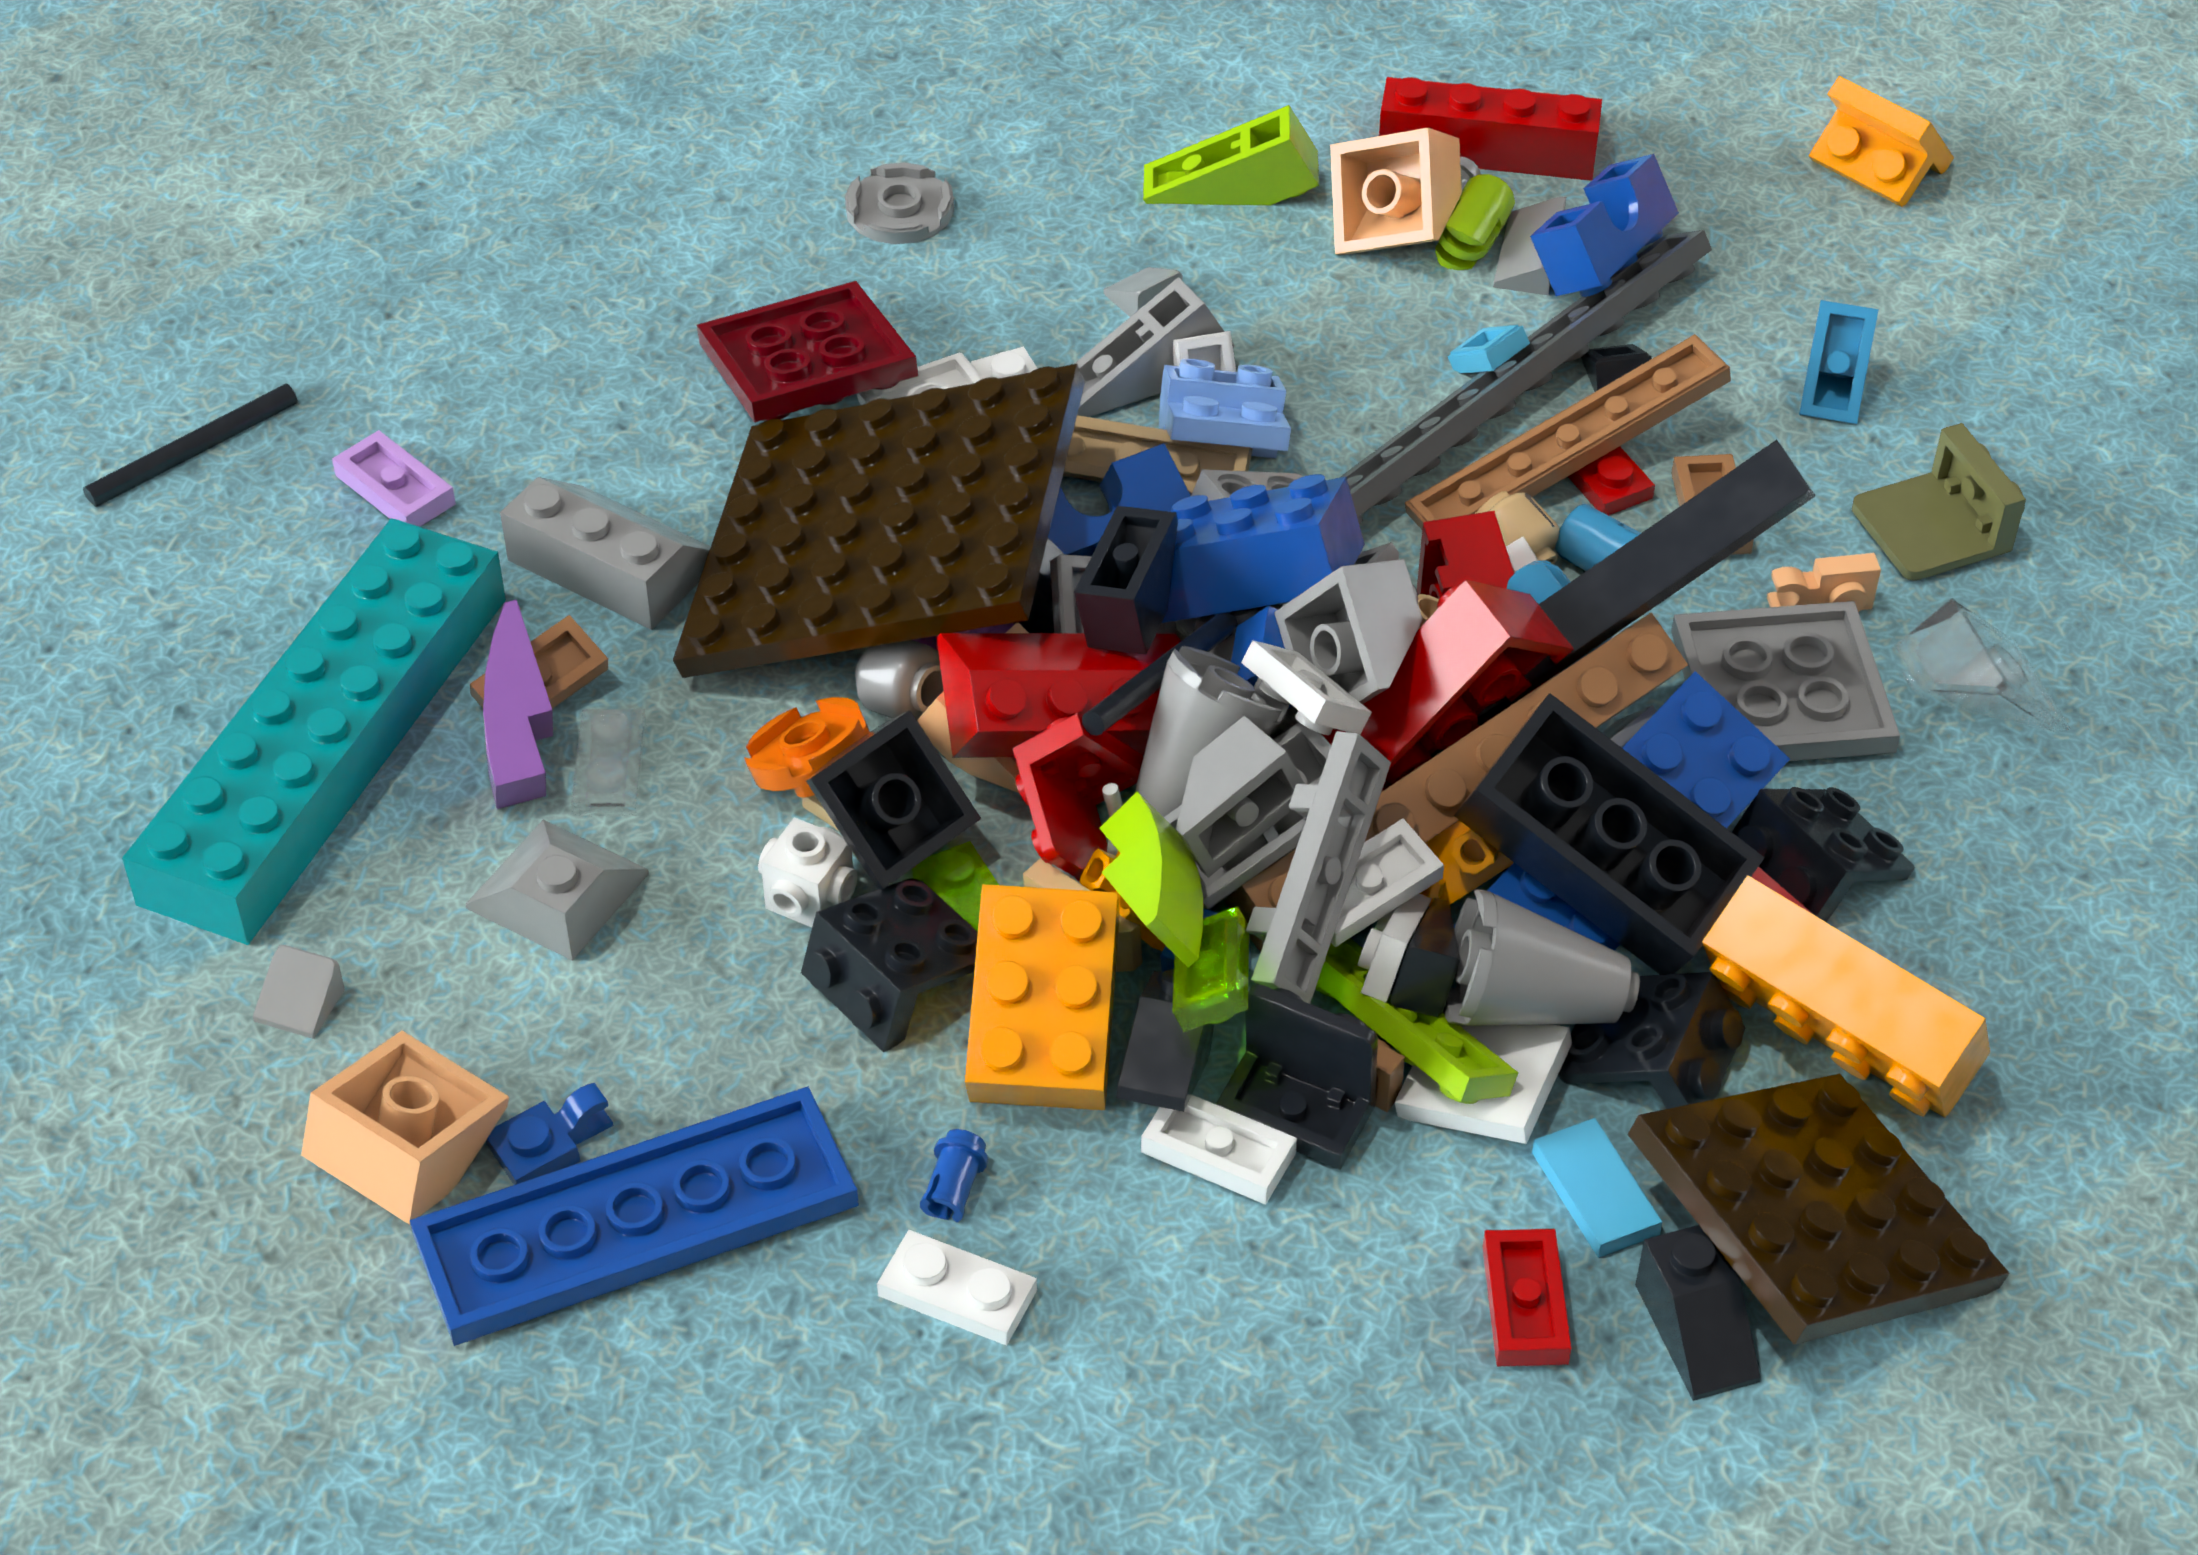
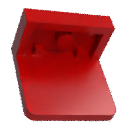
(1064, 782)

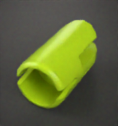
(1475, 222)

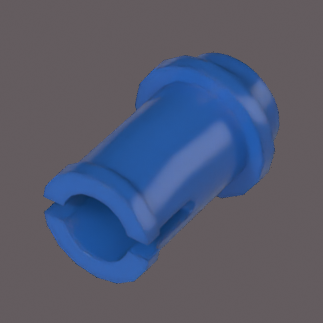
(958, 1161)

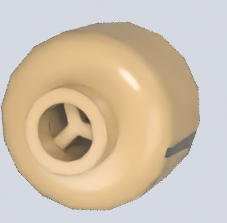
(1522, 516)

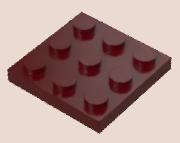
(807, 351)

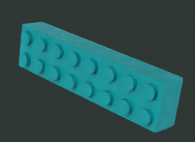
(315, 732)

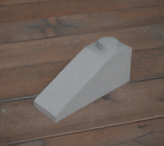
(1133, 356)

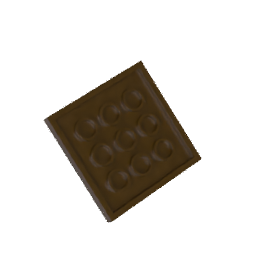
(1817, 1207)

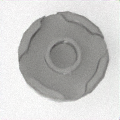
(899, 216)

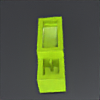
(1156, 876)

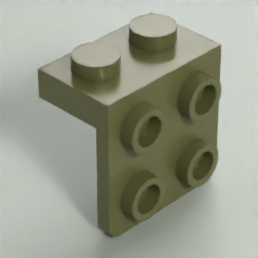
(1948, 516)

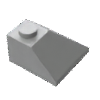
(557, 889)

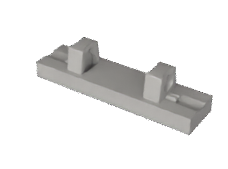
(1322, 867)

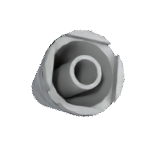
(1195, 706)
(1533, 970)

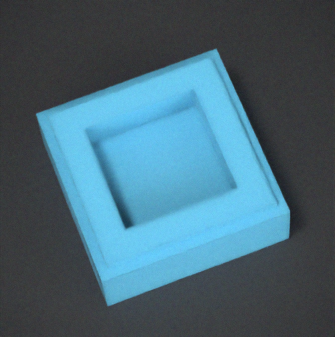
(1488, 349)

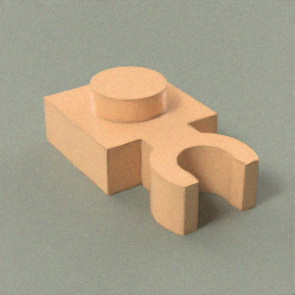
(1830, 581)

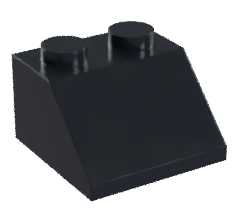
(893, 799)

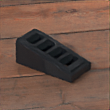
(1428, 963)

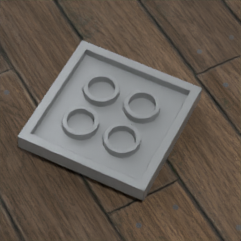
(1795, 676)

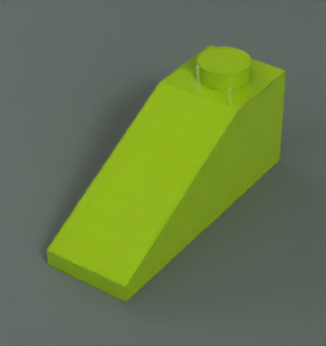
(1242, 166)

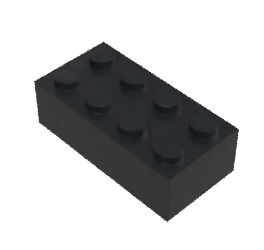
(1609, 837)

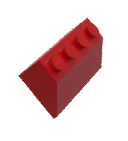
(1500, 126)
(1016, 684)

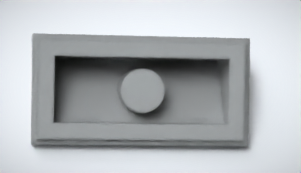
(1519, 262)

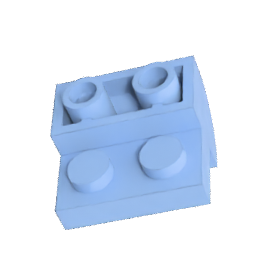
(1224, 406)

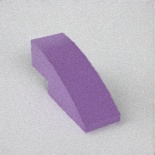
(514, 713)

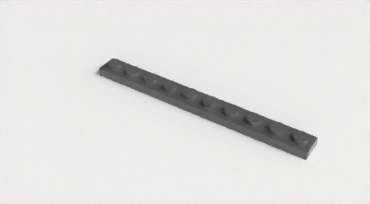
(1493, 392)

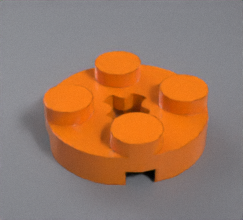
(796, 747)

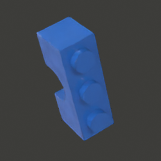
(1595, 240)
(1136, 481)

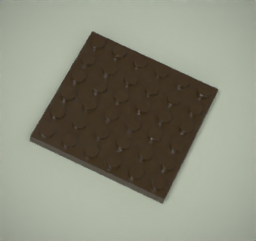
(884, 522)

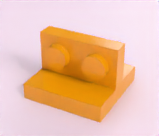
(1879, 143)

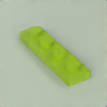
(1442, 1050)

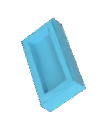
(1596, 1187)

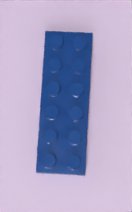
(1698, 749)
(632, 1214)

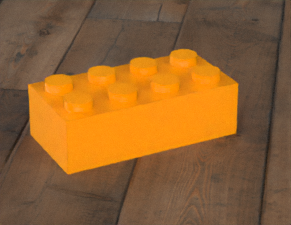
(1846, 999)

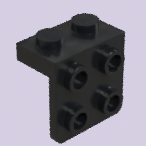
(1819, 845)
(883, 952)
(1673, 1037)
(1305, 1073)

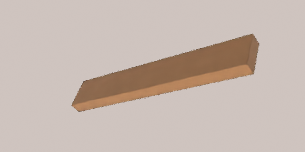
(1579, 432)

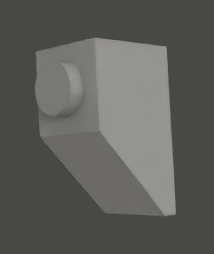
(1234, 794)

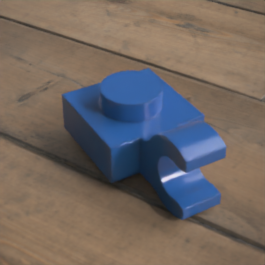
(545, 1141)

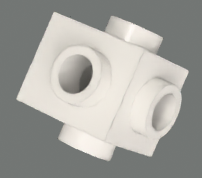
(806, 871)

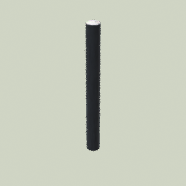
(190, 445)
(1150, 678)

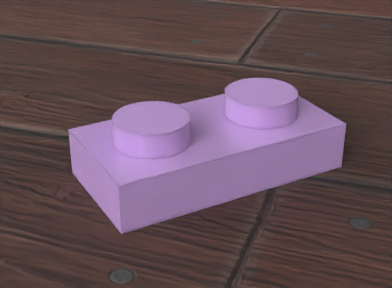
(393, 480)

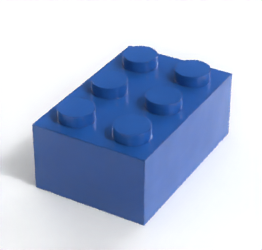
(1260, 545)

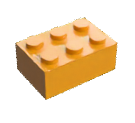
(1043, 997)

